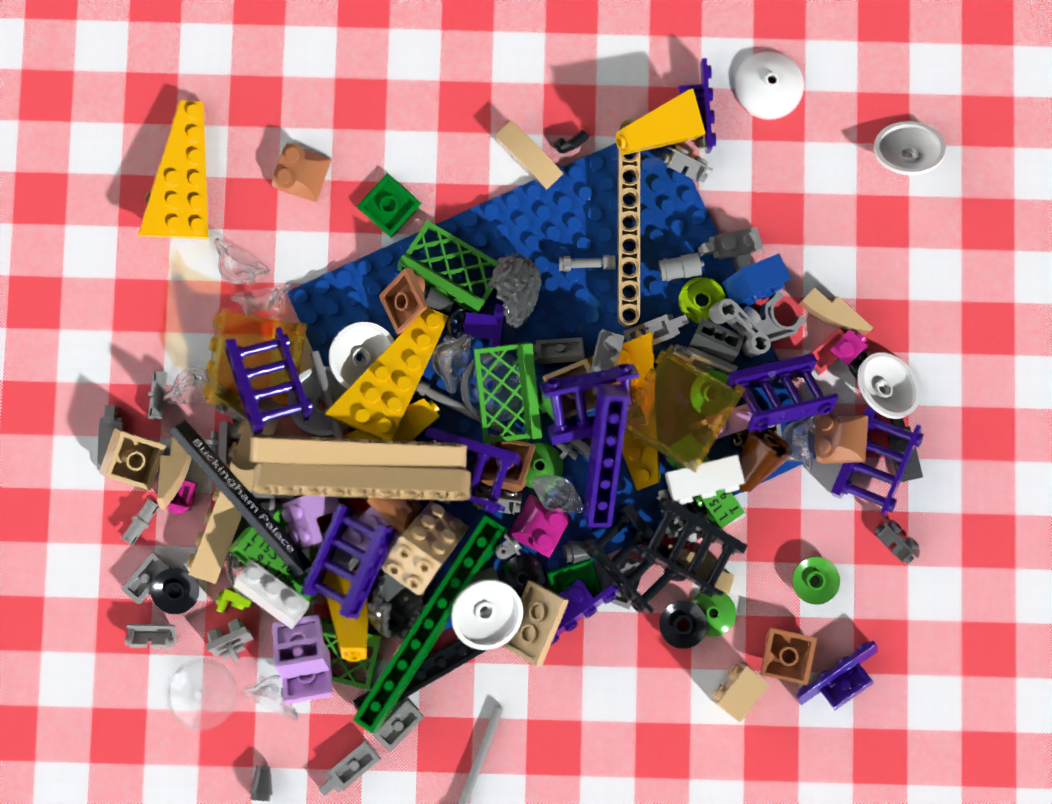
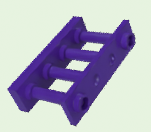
(783, 372)
(250, 397)
(583, 425)
(482, 454)
(844, 486)
(370, 559)

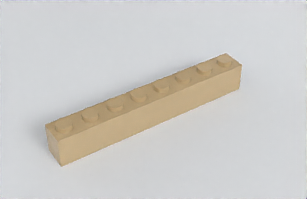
(224, 517)

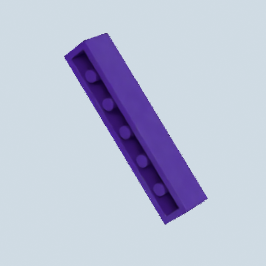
(605, 455)

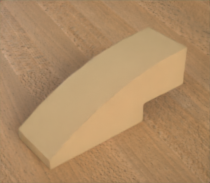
(528, 154)
(834, 313)
(172, 473)
(725, 580)

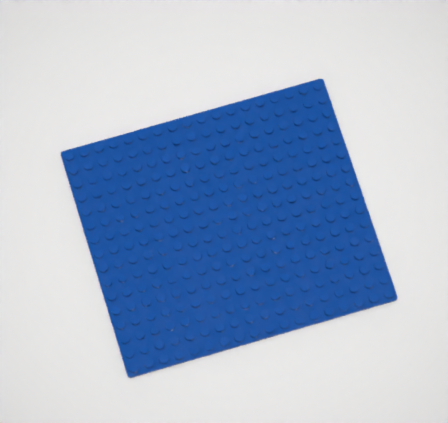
(567, 219)

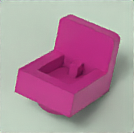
(849, 347)
(184, 498)

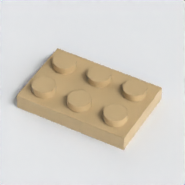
(539, 623)

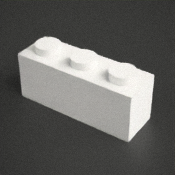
(708, 478)
(271, 594)

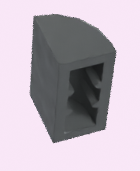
(716, 341)

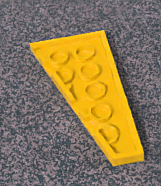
(180, 188)
(385, 389)
(639, 456)

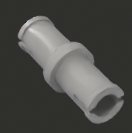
(156, 395)
(140, 522)

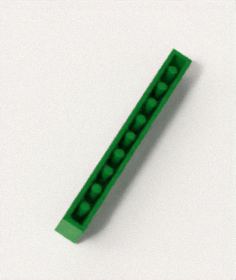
(429, 626)

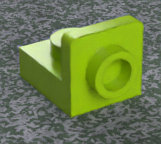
(231, 595)

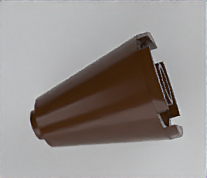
(761, 457)

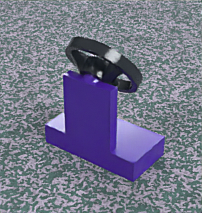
(479, 324)

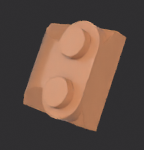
(300, 172)
(404, 299)
(841, 438)
(516, 475)
(397, 512)
(788, 655)

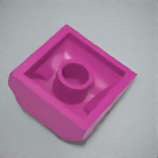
(539, 526)

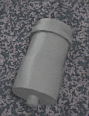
(680, 267)

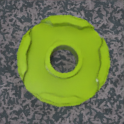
(694, 287)

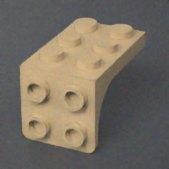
(424, 547)

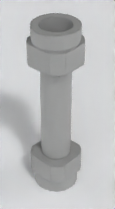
(606, 262)

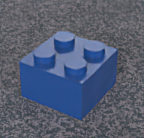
(757, 281)

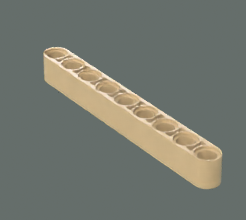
(628, 234)
(357, 452)
(361, 481)

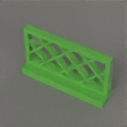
(447, 287)
(528, 389)
(373, 640)

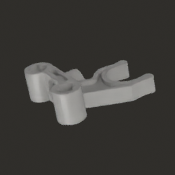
(756, 328)

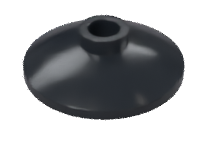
(522, 565)
(169, 600)
(695, 628)

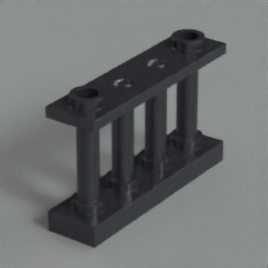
(709, 534)
(642, 535)

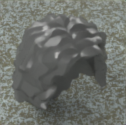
(517, 286)
(394, 608)

